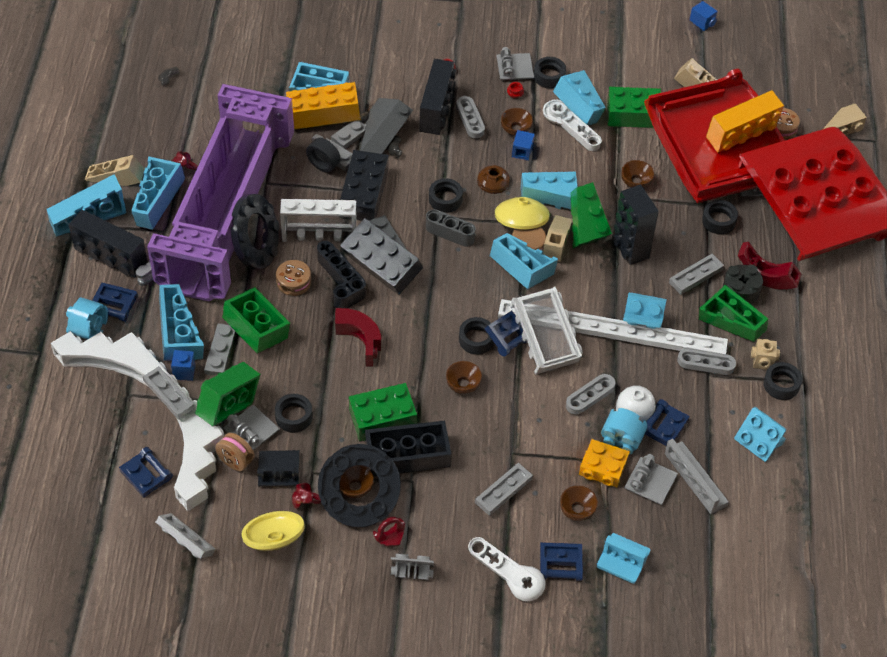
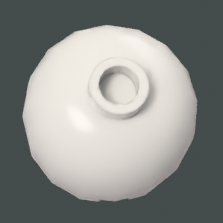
(638, 400)

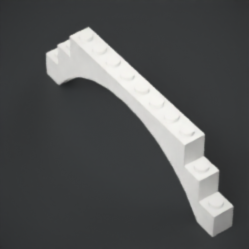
(134, 360)

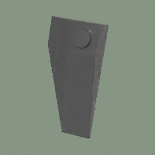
(383, 123)

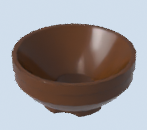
(518, 117)
(637, 169)
(493, 184)
(463, 370)
(356, 474)
(578, 496)

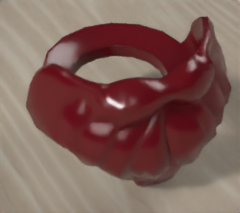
(185, 160)
(304, 495)
(393, 535)

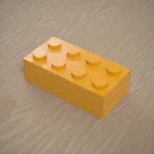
(324, 105)
(745, 121)

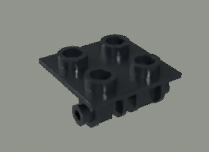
(278, 468)

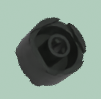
(744, 281)

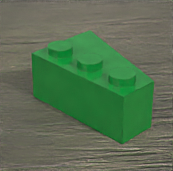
(588, 216)
(733, 315)

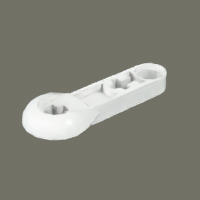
(571, 123)
(511, 571)

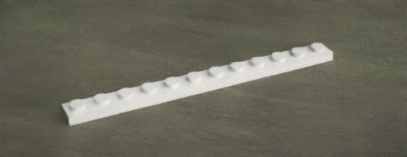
(638, 333)

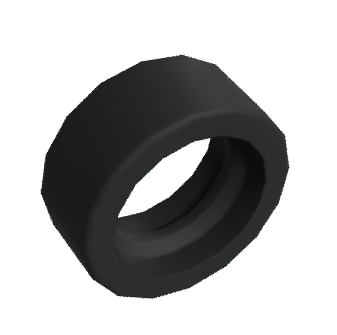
(549, 63)
(331, 155)
(445, 184)
(723, 207)
(469, 346)
(784, 369)
(293, 425)

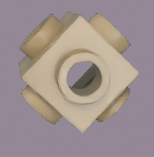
(764, 353)

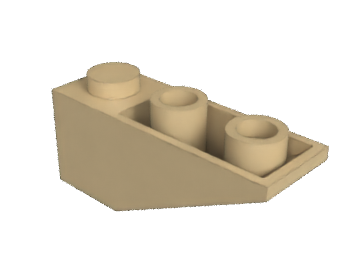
(693, 74)
(848, 119)
(126, 169)
(557, 237)

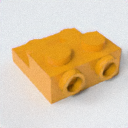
(603, 463)

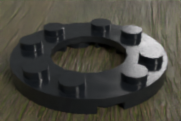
(242, 211)
(330, 490)

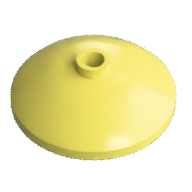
(522, 213)
(273, 530)

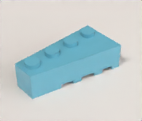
(156, 191)
(101, 199)
(177, 324)

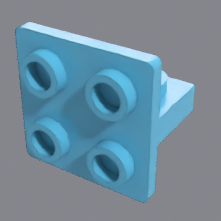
(644, 310)
(760, 434)
(623, 557)

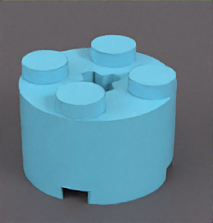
(86, 318)
(624, 429)

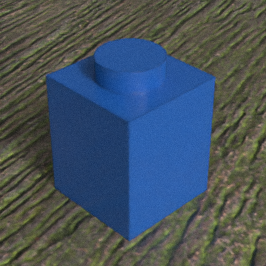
(703, 15)
(523, 145)
(183, 365)

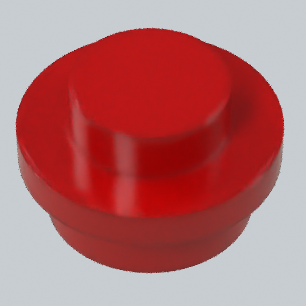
(515, 90)

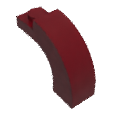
(774, 275)
(361, 326)

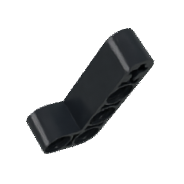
(351, 284)

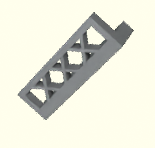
(695, 476)

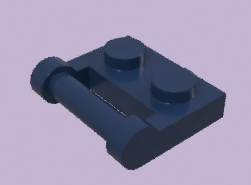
(117, 297)
(503, 328)
(670, 426)
(141, 477)
(561, 555)

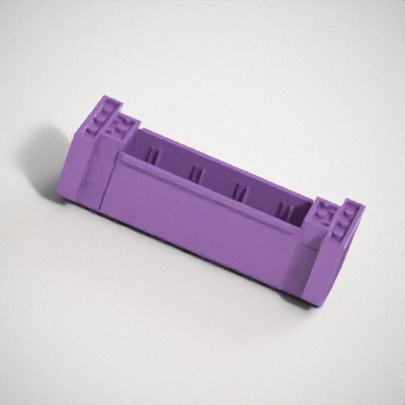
(231, 167)

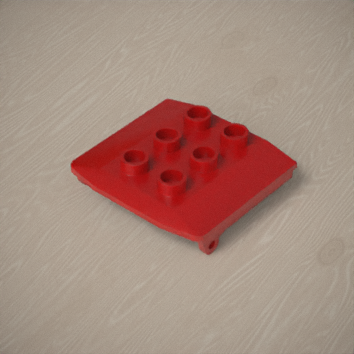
(682, 124)
(820, 190)

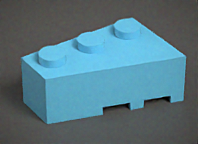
(316, 76)
(580, 97)
(549, 187)
(521, 261)

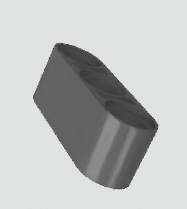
(450, 228)

